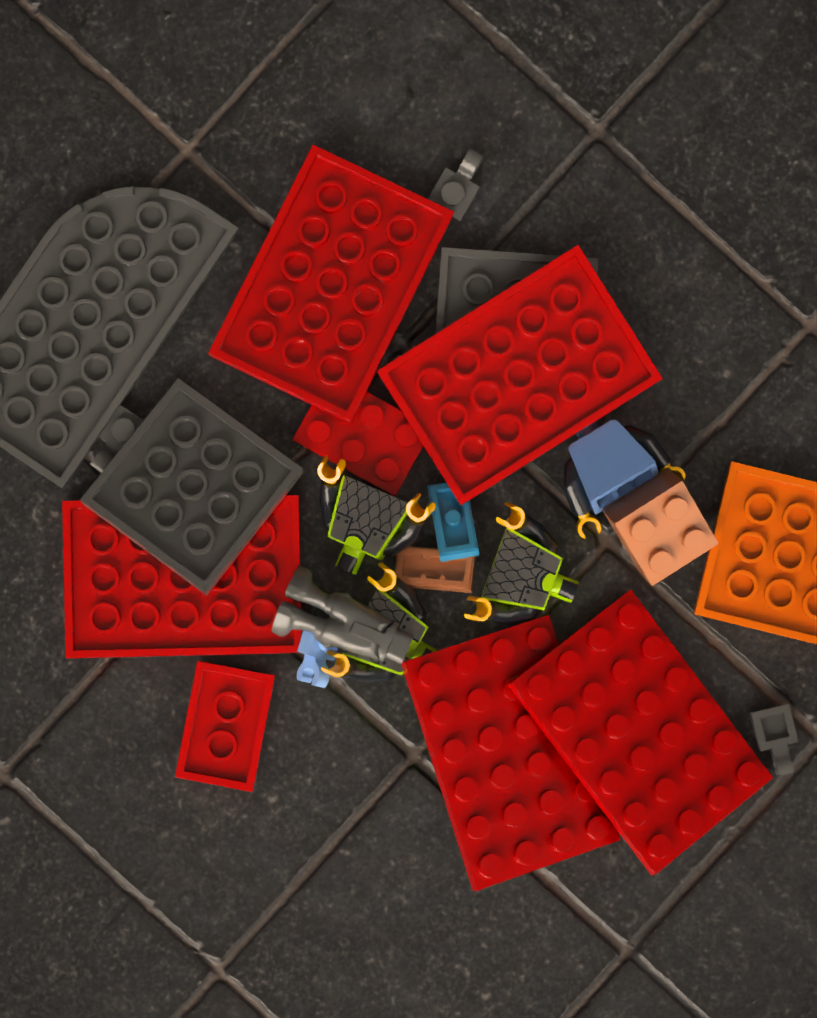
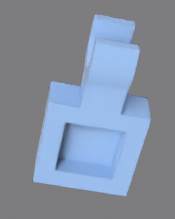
(314, 659)

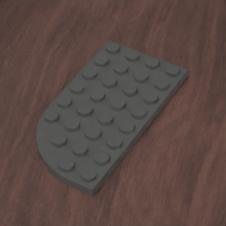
(94, 316)

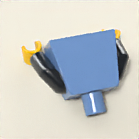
(608, 465)

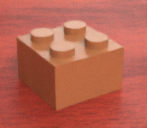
(660, 526)

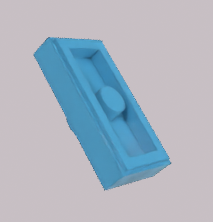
(452, 524)

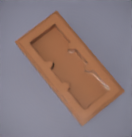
(423, 570)

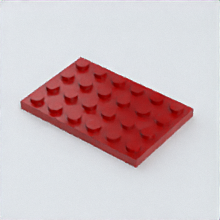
(331, 284)
(519, 375)
(135, 606)
(640, 732)
(498, 772)

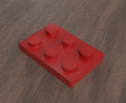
(375, 445)
(225, 726)

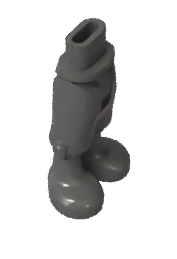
(349, 624)

